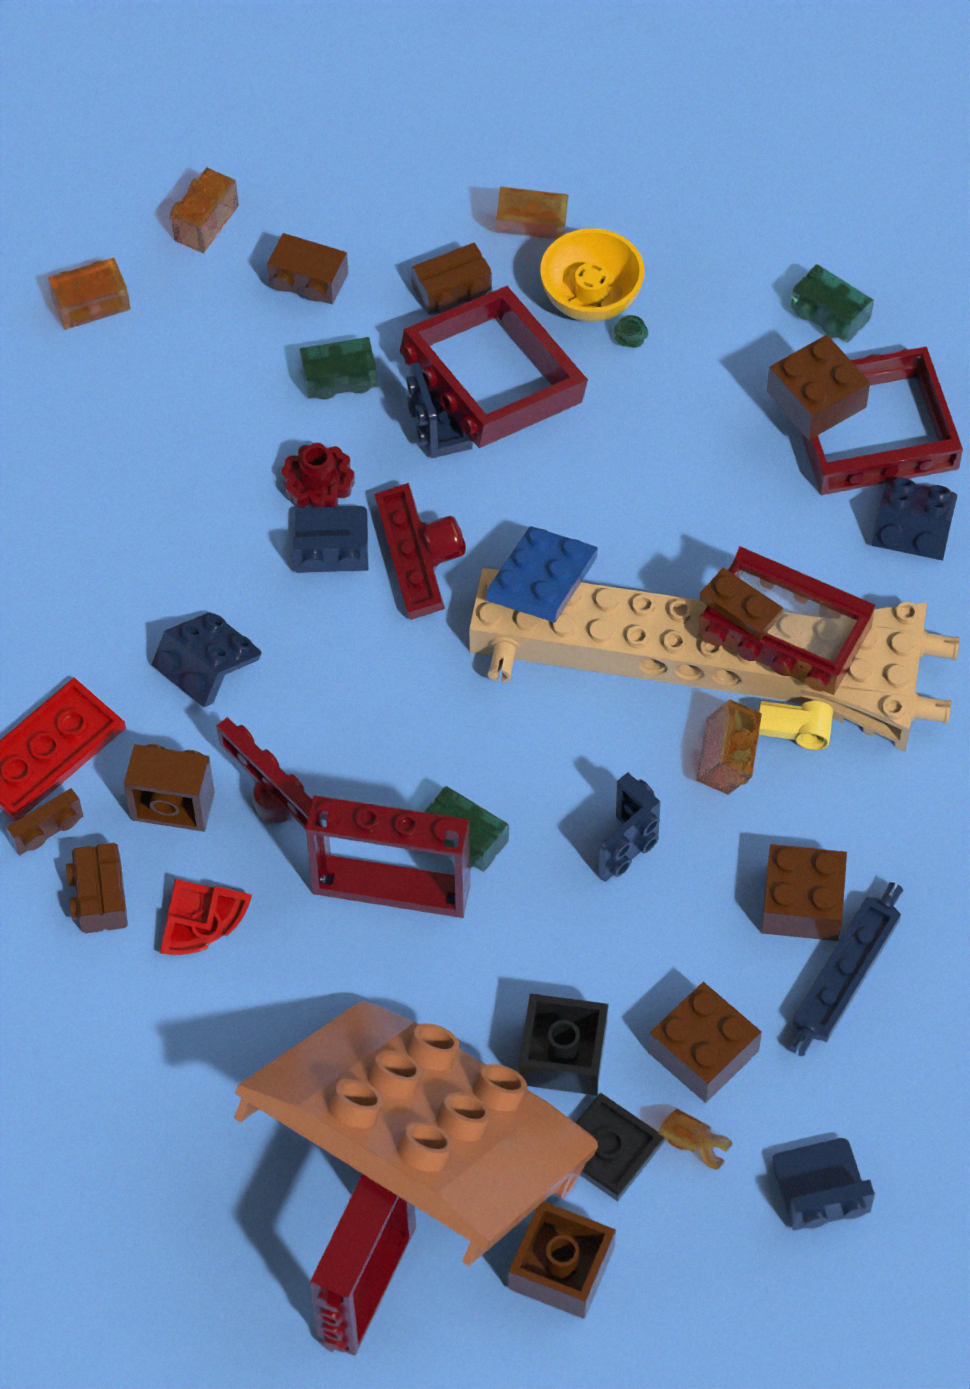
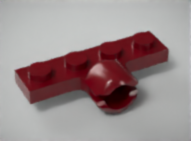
(417, 548)
(273, 789)

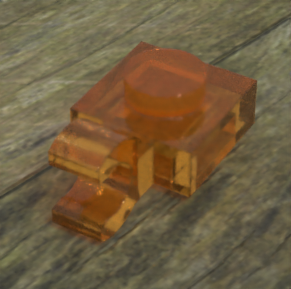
(691, 1134)

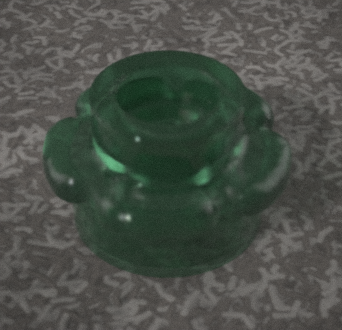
(634, 325)

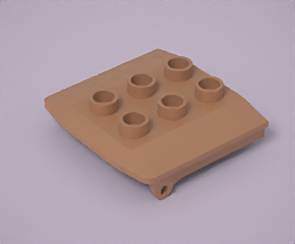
(424, 1120)

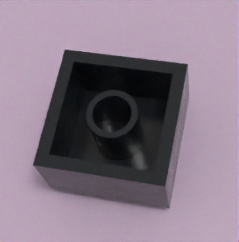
(563, 1044)

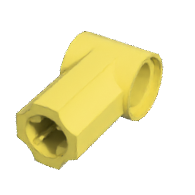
(806, 723)

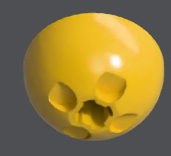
(592, 274)

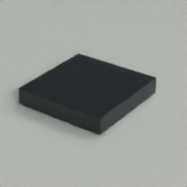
(622, 1149)

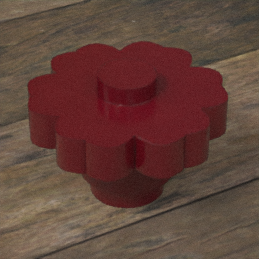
(318, 476)

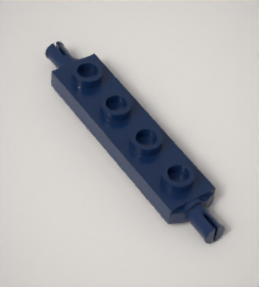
(846, 969)

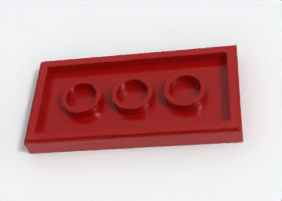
(53, 746)

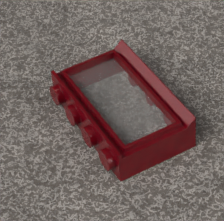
(811, 639)

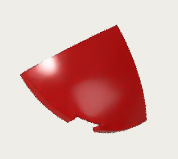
(200, 916)

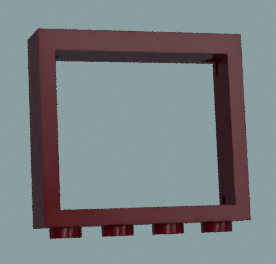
(503, 305)
(902, 462)
(383, 882)
(359, 1264)

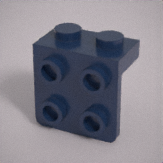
(436, 427)
(914, 518)
(331, 539)
(201, 654)
(639, 833)
(822, 1184)

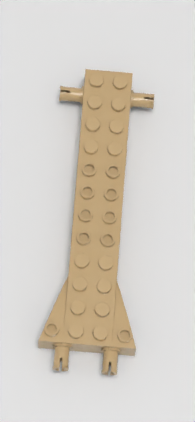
(659, 641)

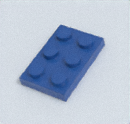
(542, 574)

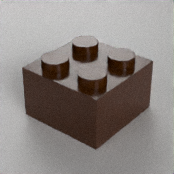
(818, 387)
(169, 787)
(804, 892)
(704, 1042)
(562, 1259)

